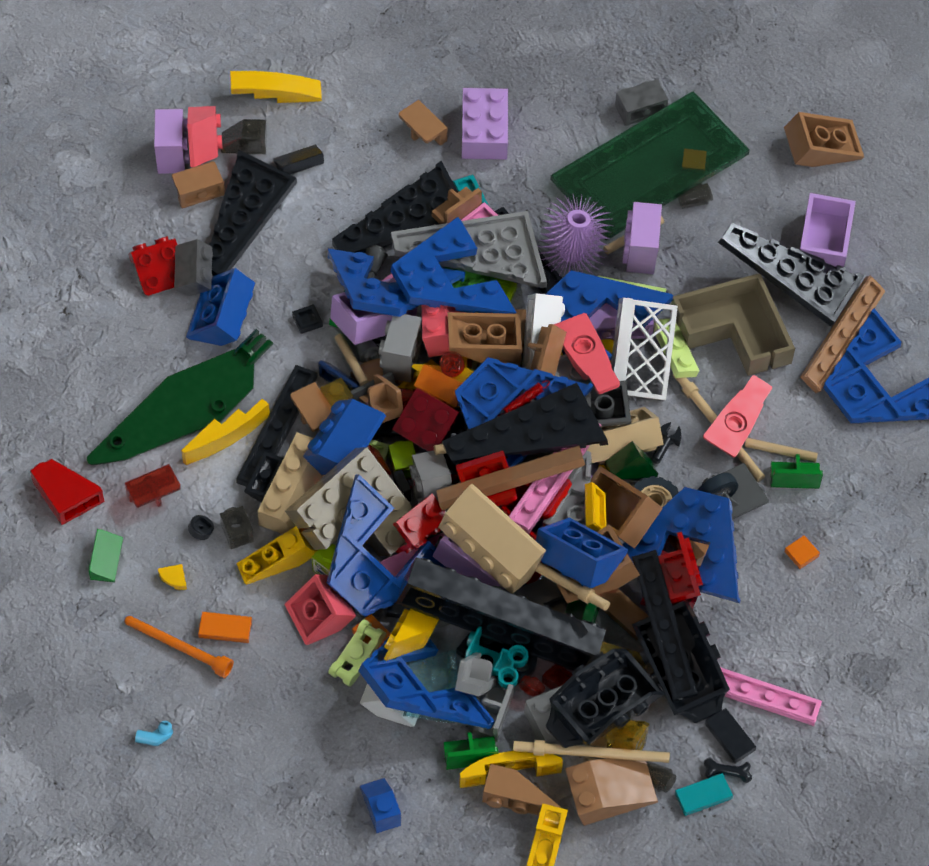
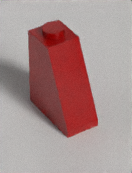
(65, 490)

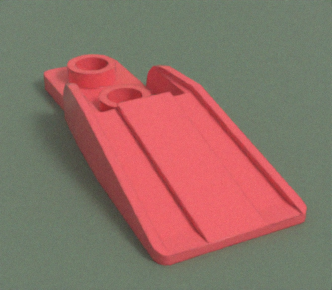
(588, 353)
(738, 417)

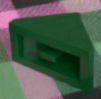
(631, 463)

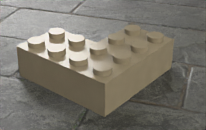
(739, 312)
(327, 501)

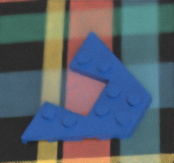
(427, 284)
(372, 293)
(589, 293)
(497, 385)
(859, 392)
(705, 520)
(353, 570)
(402, 690)

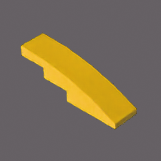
(283, 86)
(220, 436)

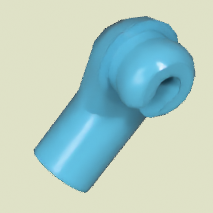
(156, 737)

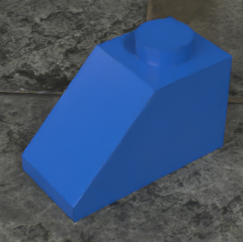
(381, 805)

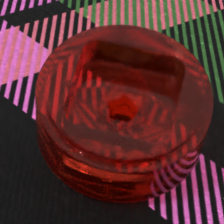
(452, 364)
(531, 686)

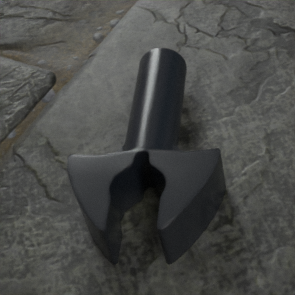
(667, 441)

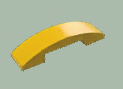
(544, 765)
(547, 836)

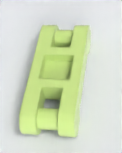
(357, 652)

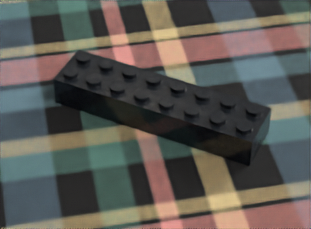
(501, 615)

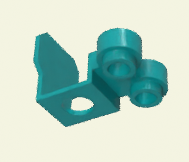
(503, 662)

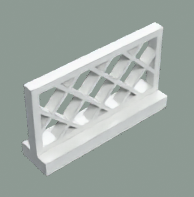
(623, 339)

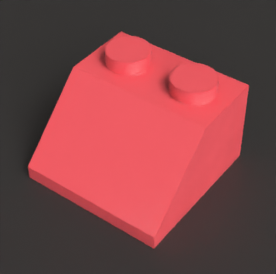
(202, 134)
(436, 329)
(318, 610)

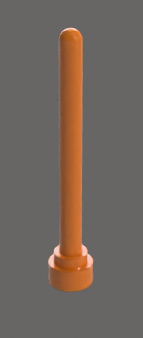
(221, 665)

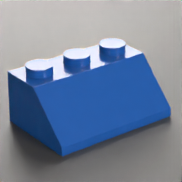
(222, 309)
(346, 428)
(579, 552)

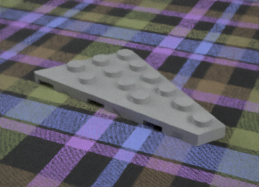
(503, 243)

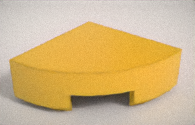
(173, 576)

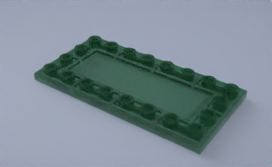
(651, 162)

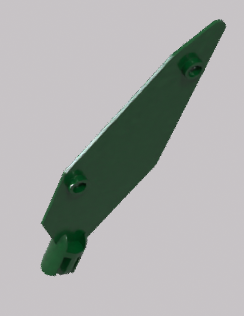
(185, 402)

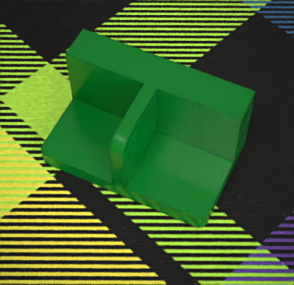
(795, 474)
(466, 752)

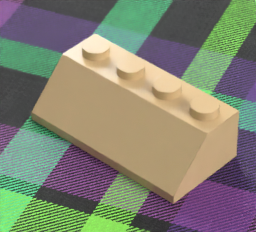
(643, 431)
(289, 484)
(492, 539)

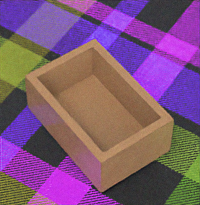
(627, 508)

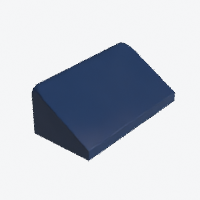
(332, 373)

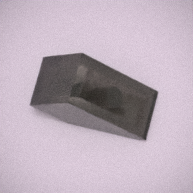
(247, 136)

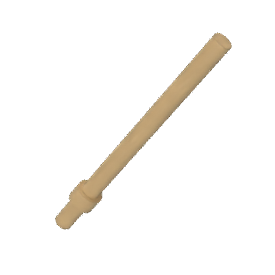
(692, 391)
(584, 593)
(540, 748)

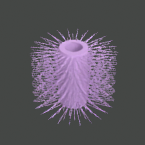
(575, 235)

